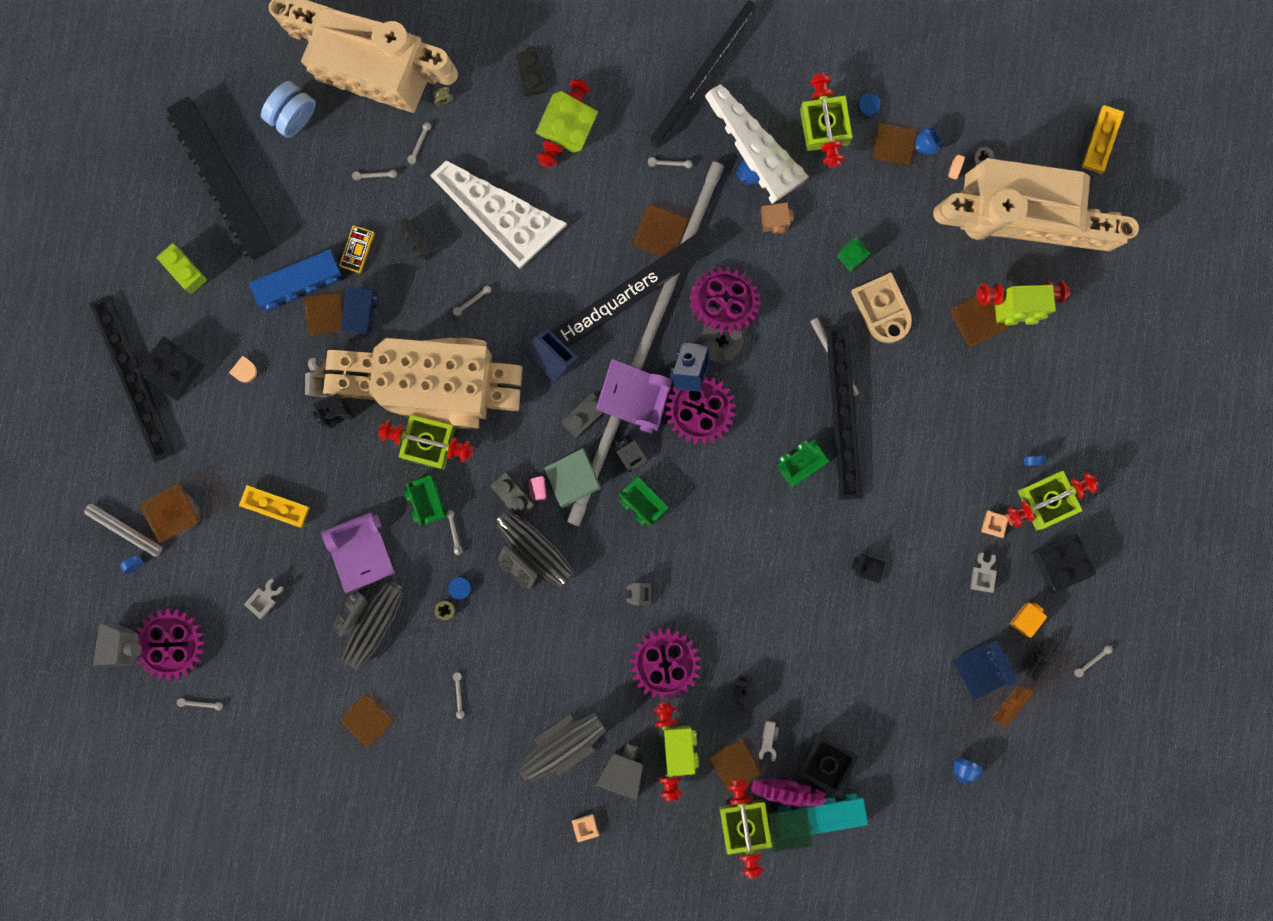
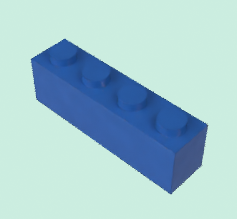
(296, 280)

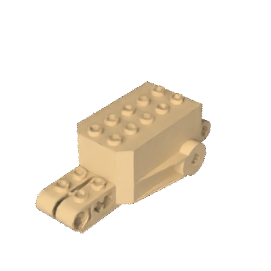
(364, 54)
(1033, 206)
(428, 379)

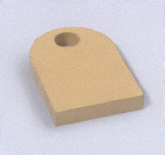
(882, 307)

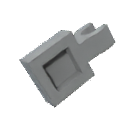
(769, 734)

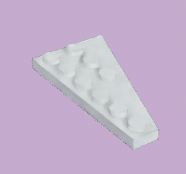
(760, 151)
(505, 219)

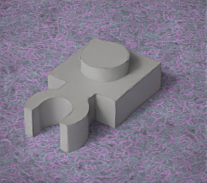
(315, 379)
(983, 578)
(261, 601)

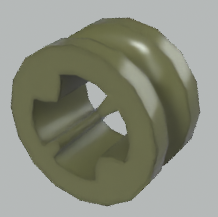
(442, 96)
(447, 616)

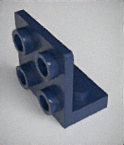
(984, 670)

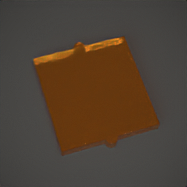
(894, 144)
(323, 314)
(366, 720)
(734, 763)

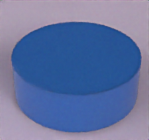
(869, 105)
(1034, 460)
(131, 564)
(459, 588)

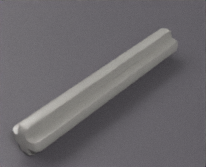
(123, 530)

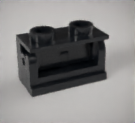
(332, 410)

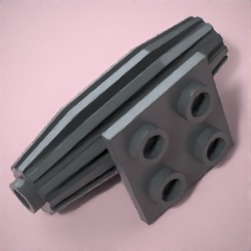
(530, 553)
(367, 623)
(562, 746)

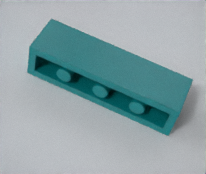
(834, 813)

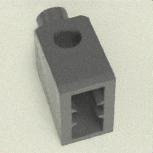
(116, 646)
(622, 773)

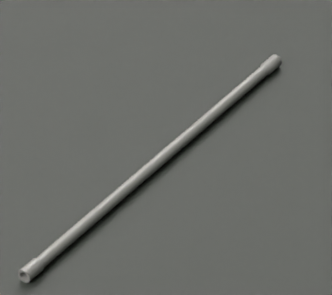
(710, 182)

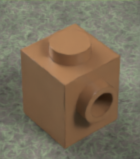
(776, 217)

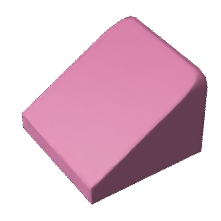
(537, 488)

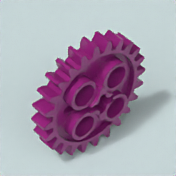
(726, 284)
(692, 428)
(685, 660)
(170, 664)
(788, 792)

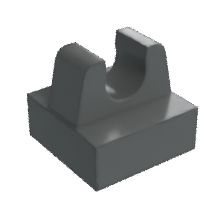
(640, 594)

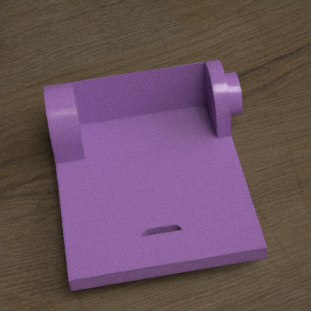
(637, 395)
(358, 549)

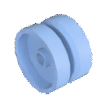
(288, 109)

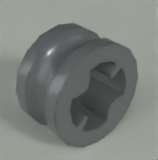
(985, 150)

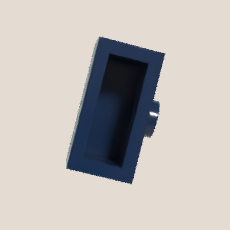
(359, 310)
(543, 354)
(691, 367)

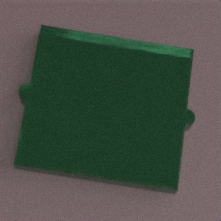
(790, 830)

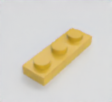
(1102, 139)
(274, 506)

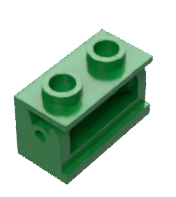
(802, 463)
(425, 501)
(643, 502)

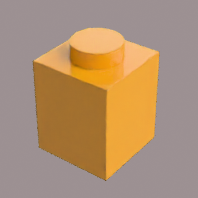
(1028, 619)

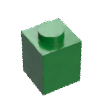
(853, 254)

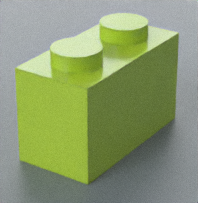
(182, 268)

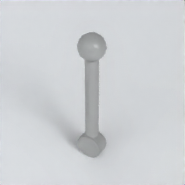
(412, 158)
(652, 162)
(357, 176)
(458, 311)
(457, 549)
(1079, 672)
(457, 677)
(182, 702)

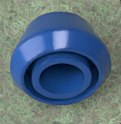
(928, 141)
(746, 175)
(967, 770)

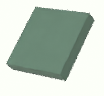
(572, 478)

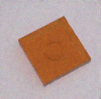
(659, 231)
(977, 321)
(169, 513)
(1012, 706)

